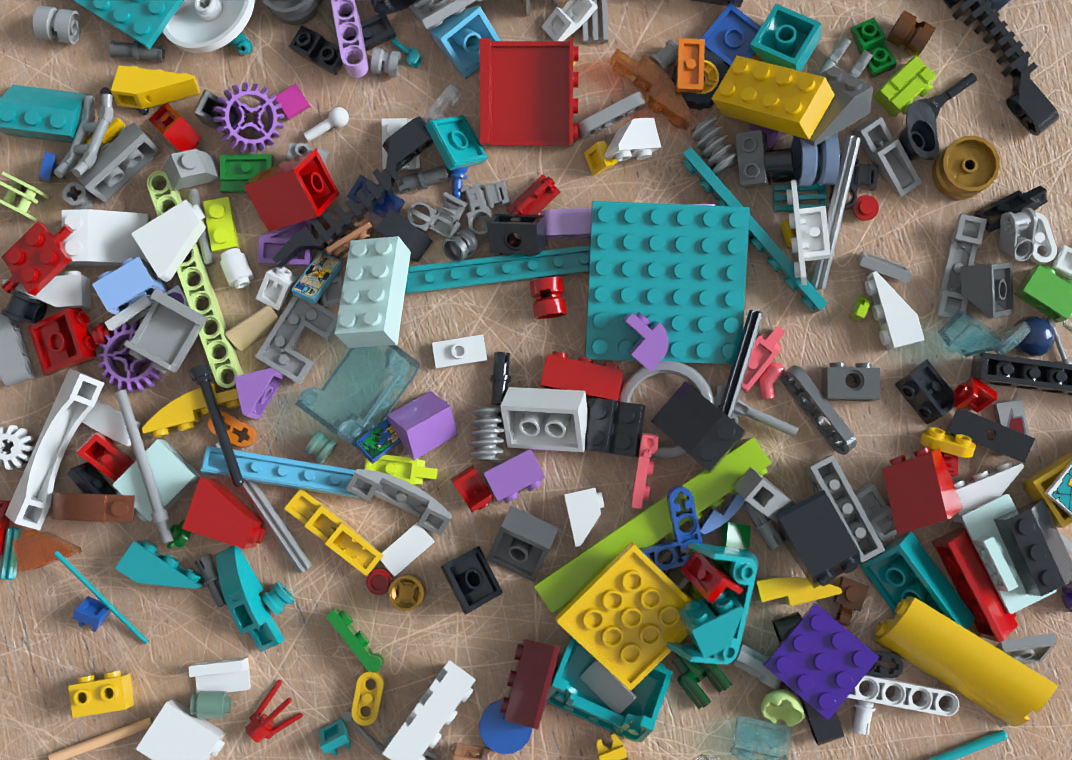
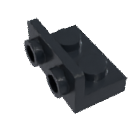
(927, 392)

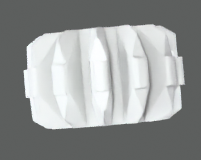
(19, 451)

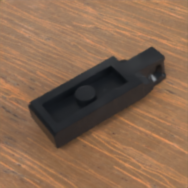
(1012, 203)

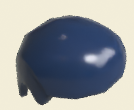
(1038, 339)

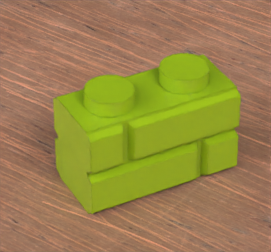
(905, 86)

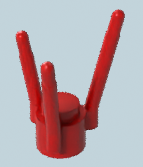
(262, 724)

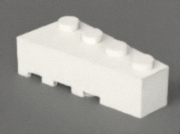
(430, 714)

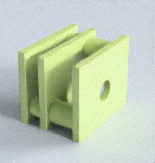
(28, 196)

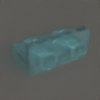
(760, 740)

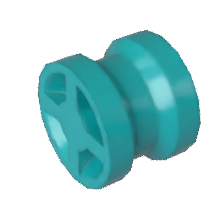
(278, 598)

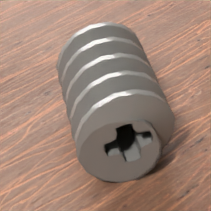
(714, 145)
(487, 434)

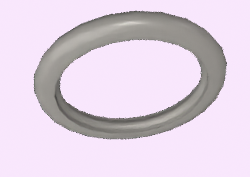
(671, 367)

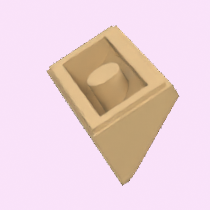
(253, 328)

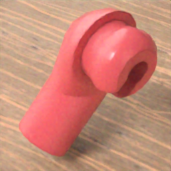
(768, 378)

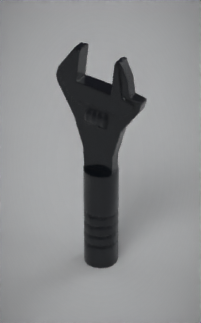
(937, 102)

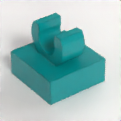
(334, 736)

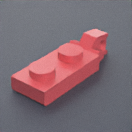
(763, 353)
(644, 468)

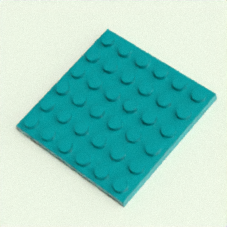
(674, 269)

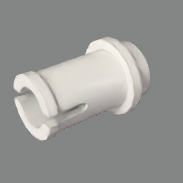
(862, 716)

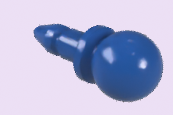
(458, 175)

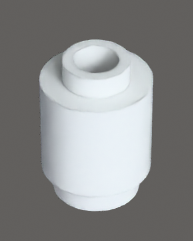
(236, 268)

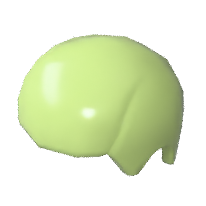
(783, 705)

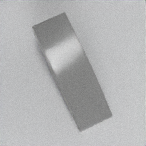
(888, 154)

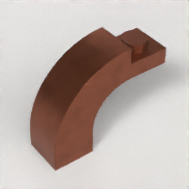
(93, 507)

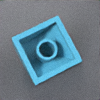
(460, 38)

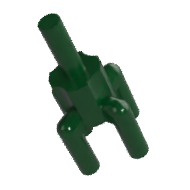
(693, 673)

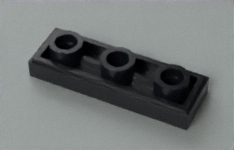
(1006, 440)

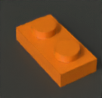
(690, 65)

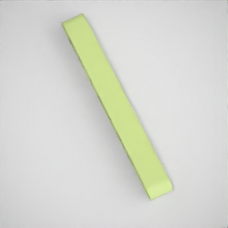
(195, 294)

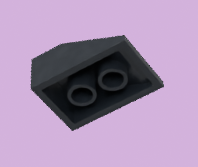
(698, 427)

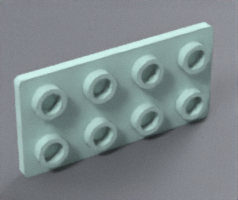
(994, 554)

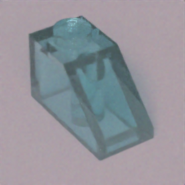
(967, 335)

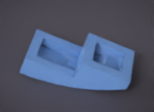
(715, 519)

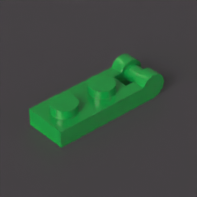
(355, 640)

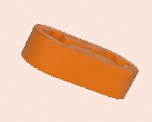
(235, 424)

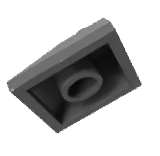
(989, 287)

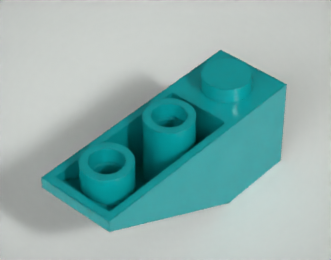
(149, 566)

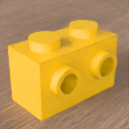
(101, 695)

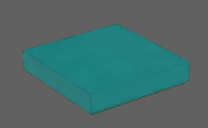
(456, 142)

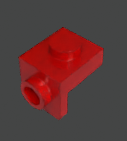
(974, 395)
(472, 489)

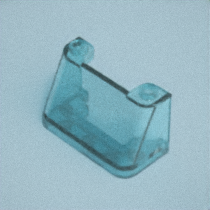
(360, 390)

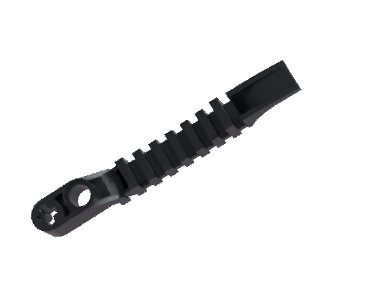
(1027, 100)
(401, 149)

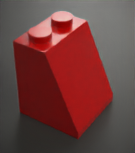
(292, 191)
(920, 490)
(222, 516)

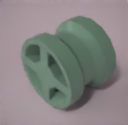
(320, 447)

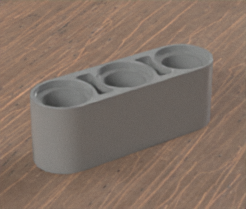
(14, 356)

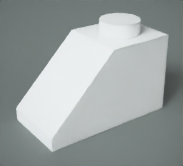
(583, 512)

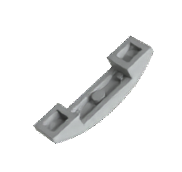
(961, 252)
(403, 495)

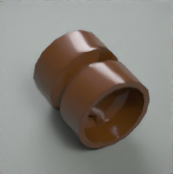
(910, 33)

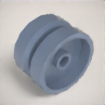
(816, 162)

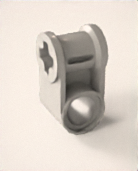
(1017, 235)

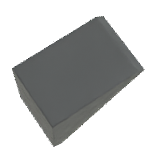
(205, 112)

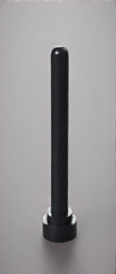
(202, 376)

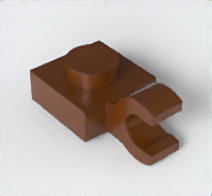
(851, 599)

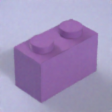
(514, 476)

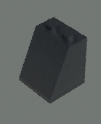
(818, 539)

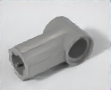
(752, 662)

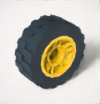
(713, 75)

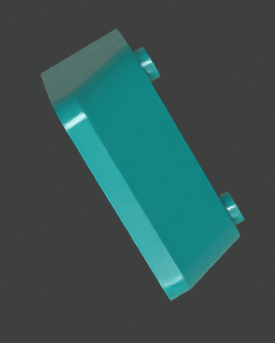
(744, 572)

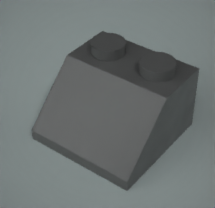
(522, 543)

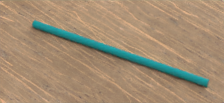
(58, 555)

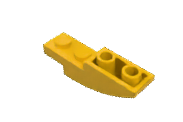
(185, 410)

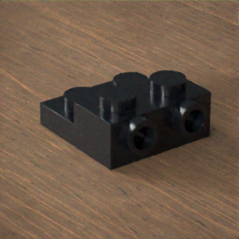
(614, 427)

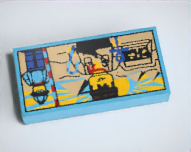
(317, 277)

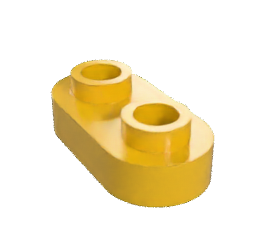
(956, 445)
(367, 697)

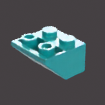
(712, 624)

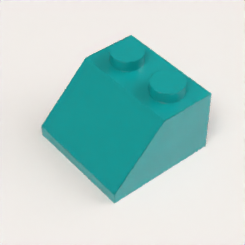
(787, 38)

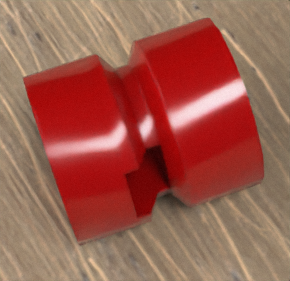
(552, 306)

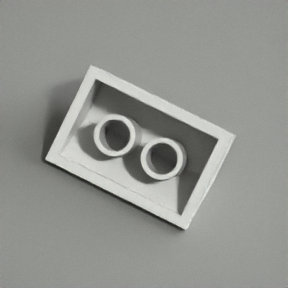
(545, 419)

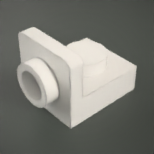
(276, 287)

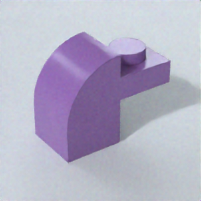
(653, 341)

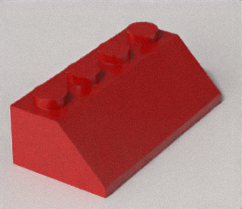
(974, 585)

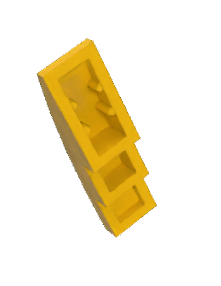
(334, 531)

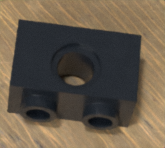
(529, 228)

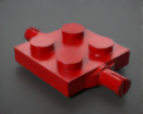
(36, 258)

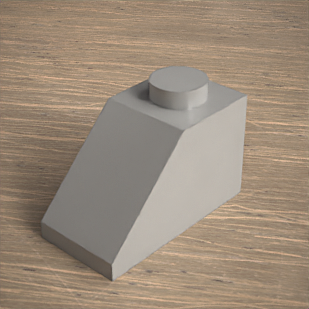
(191, 169)

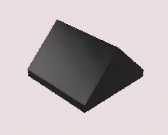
(471, 580)

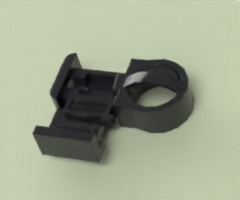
(862, 174)

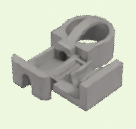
(484, 199)
(444, 217)

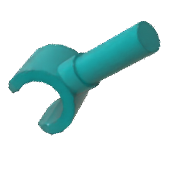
(413, 56)

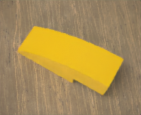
(793, 589)

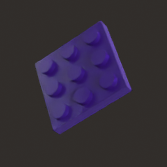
(821, 661)

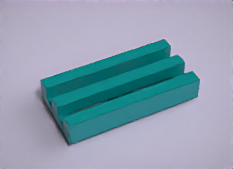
(801, 197)

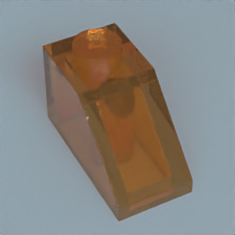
(37, 549)

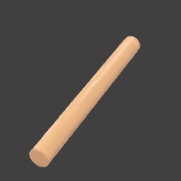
(102, 740)

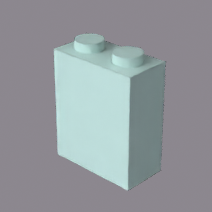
(171, 474)

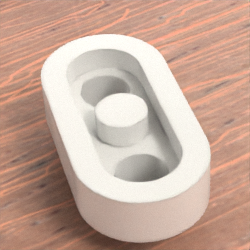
(1044, 240)

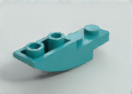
(241, 595)

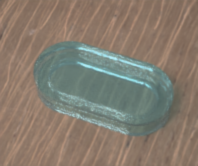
(1012, 338)

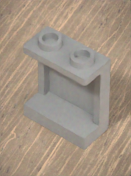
(166, 333)

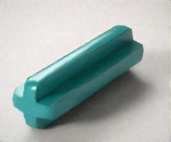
(9, 558)

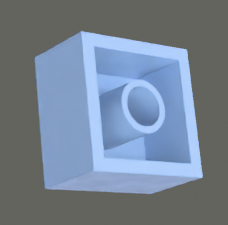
(127, 284)

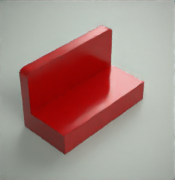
(709, 576)

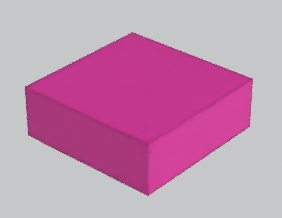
(292, 101)

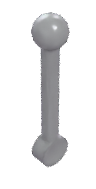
(1051, 321)
(347, 717)

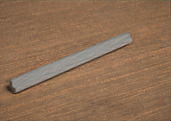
(837, 207)
(275, 524)

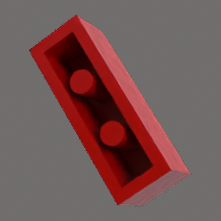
(582, 375)

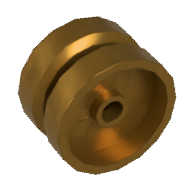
(966, 167)

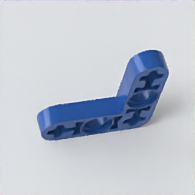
(682, 538)

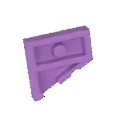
(272, 243)

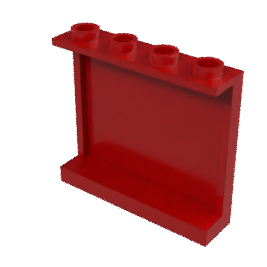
(528, 93)

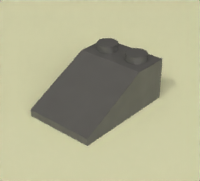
(849, 104)

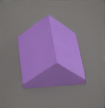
(257, 390)
(423, 424)

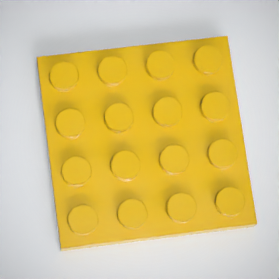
(627, 616)

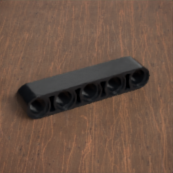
(821, 729)

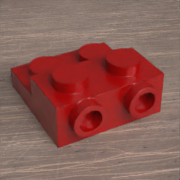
(63, 340)

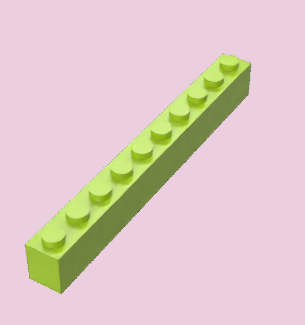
(650, 525)

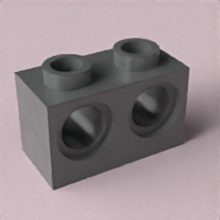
(751, 159)

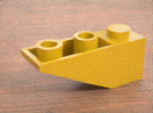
(148, 88)

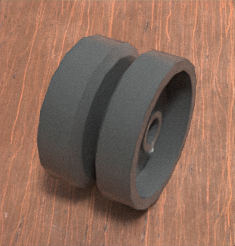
(293, 11)

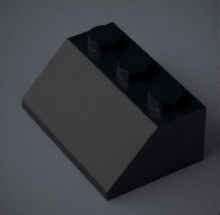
(1035, 548)

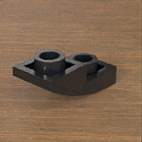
(317, 50)

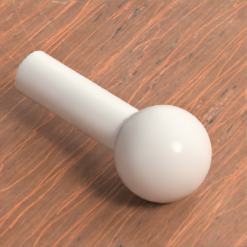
(337, 117)

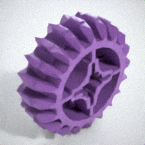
(240, 109)
(112, 355)

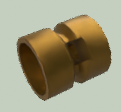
(407, 592)

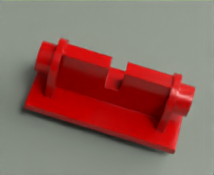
(535, 197)

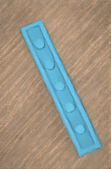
(281, 472)

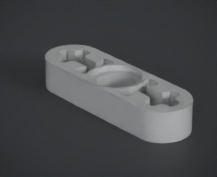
(611, 115)

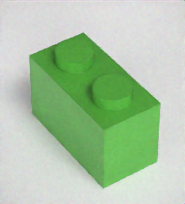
(1046, 293)

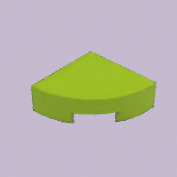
(860, 308)

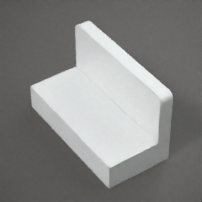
(221, 675)

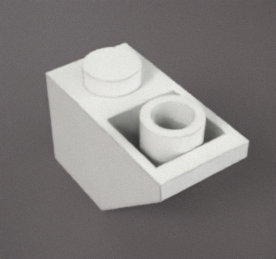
(634, 139)

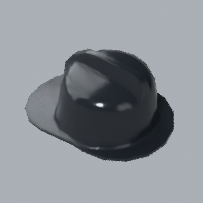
(920, 134)

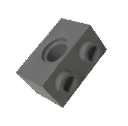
(866, 387)

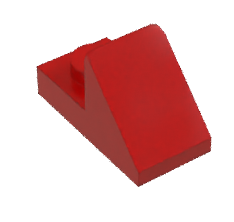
(105, 456)

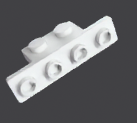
(811, 233)

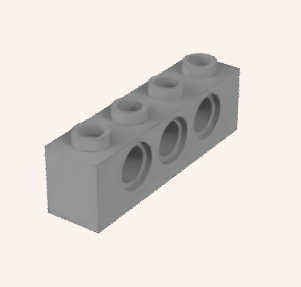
(828, 476)

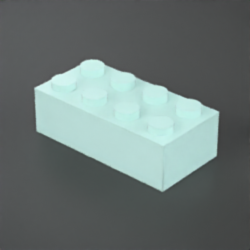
(373, 292)

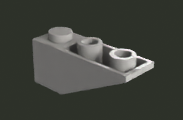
(762, 494)

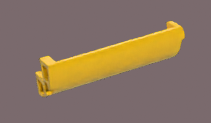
(964, 662)

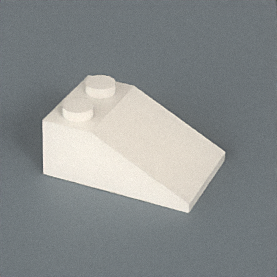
(102, 237)

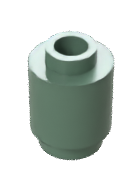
(210, 704)

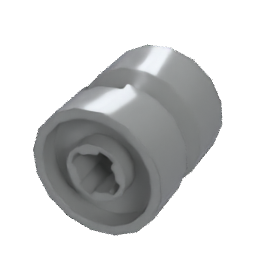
(55, 24)

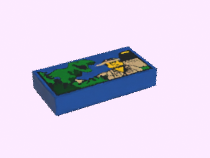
(378, 441)

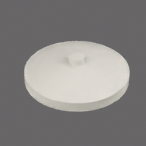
(208, 24)

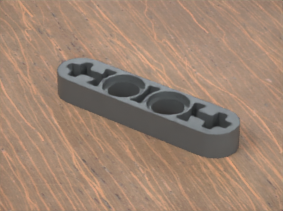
(837, 433)

